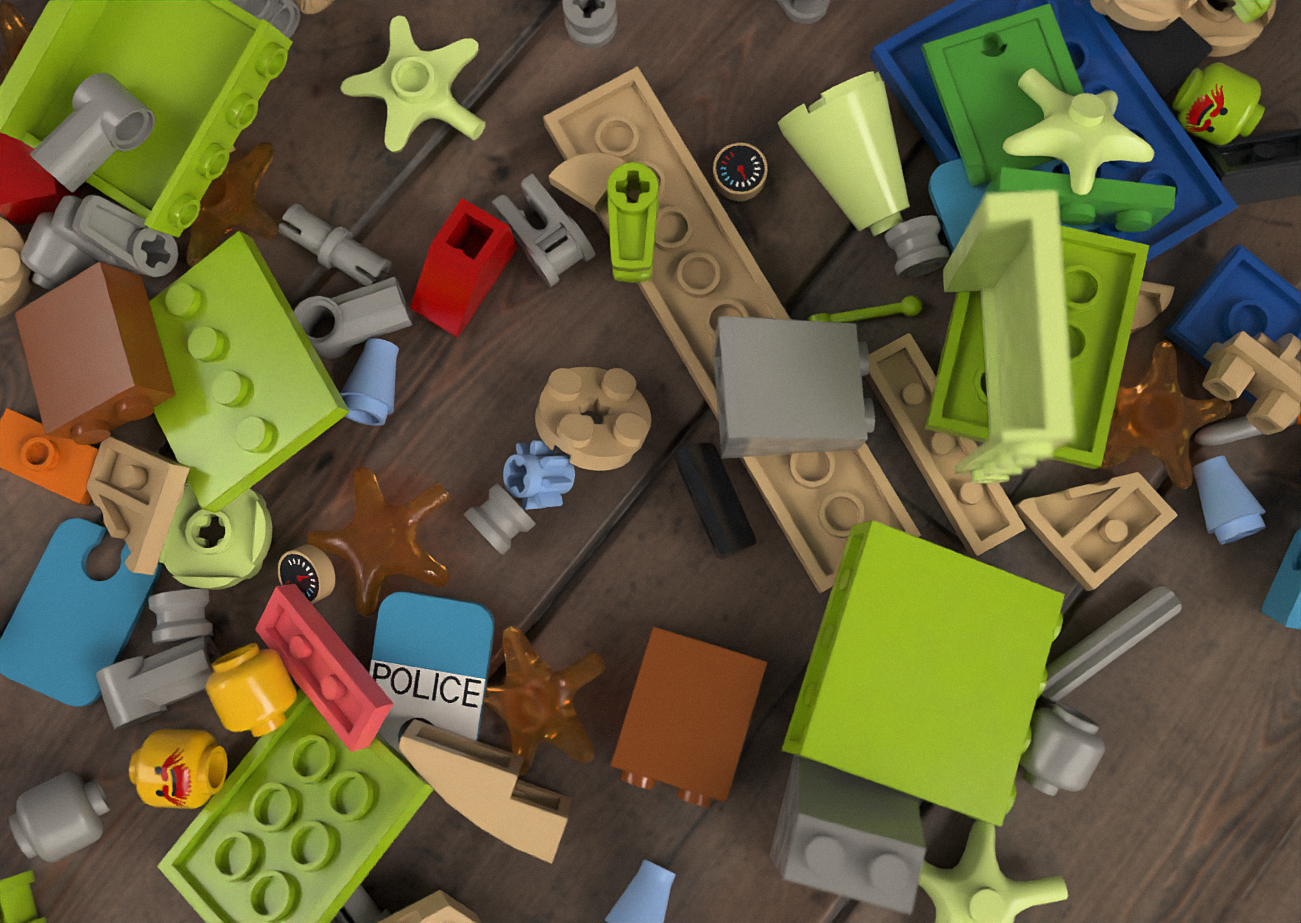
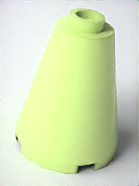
(853, 151)

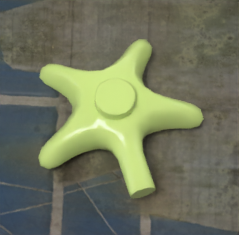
(417, 86)
(1076, 131)
(979, 890)

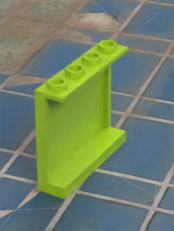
(184, 59)
(926, 672)

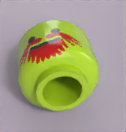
(1219, 104)

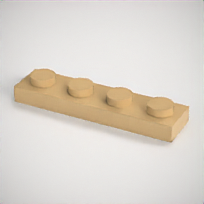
(905, 388)

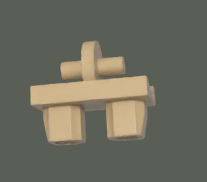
(1265, 371)

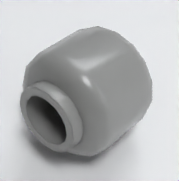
(51, 255)
(1061, 749)
(59, 816)

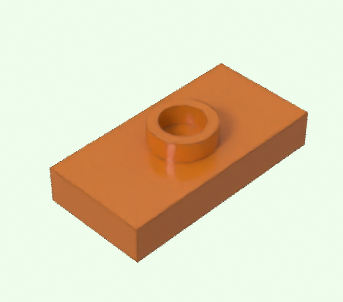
(45, 459)

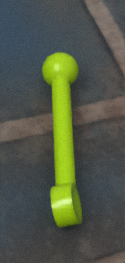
(908, 306)

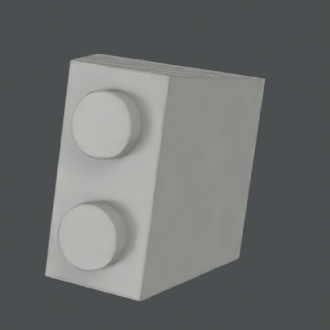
(790, 387)
(849, 836)

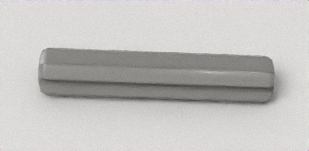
(1109, 642)

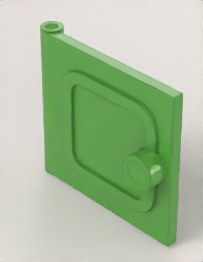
(982, 89)

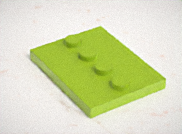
(1100, 303)
(239, 373)
(294, 825)

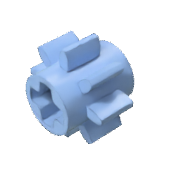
(538, 475)

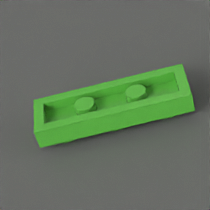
(1122, 203)

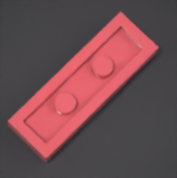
(324, 667)

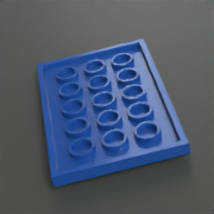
(1100, 65)

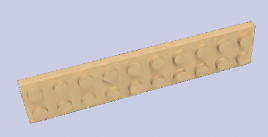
(709, 274)

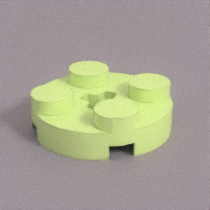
(233, 558)

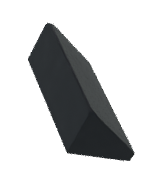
(1164, 54)
(1258, 166)
(714, 499)

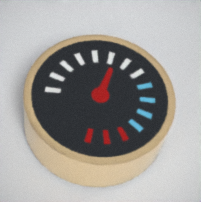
(739, 171)
(309, 570)

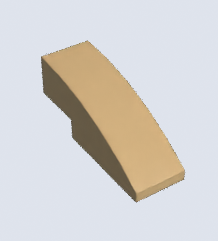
(485, 788)

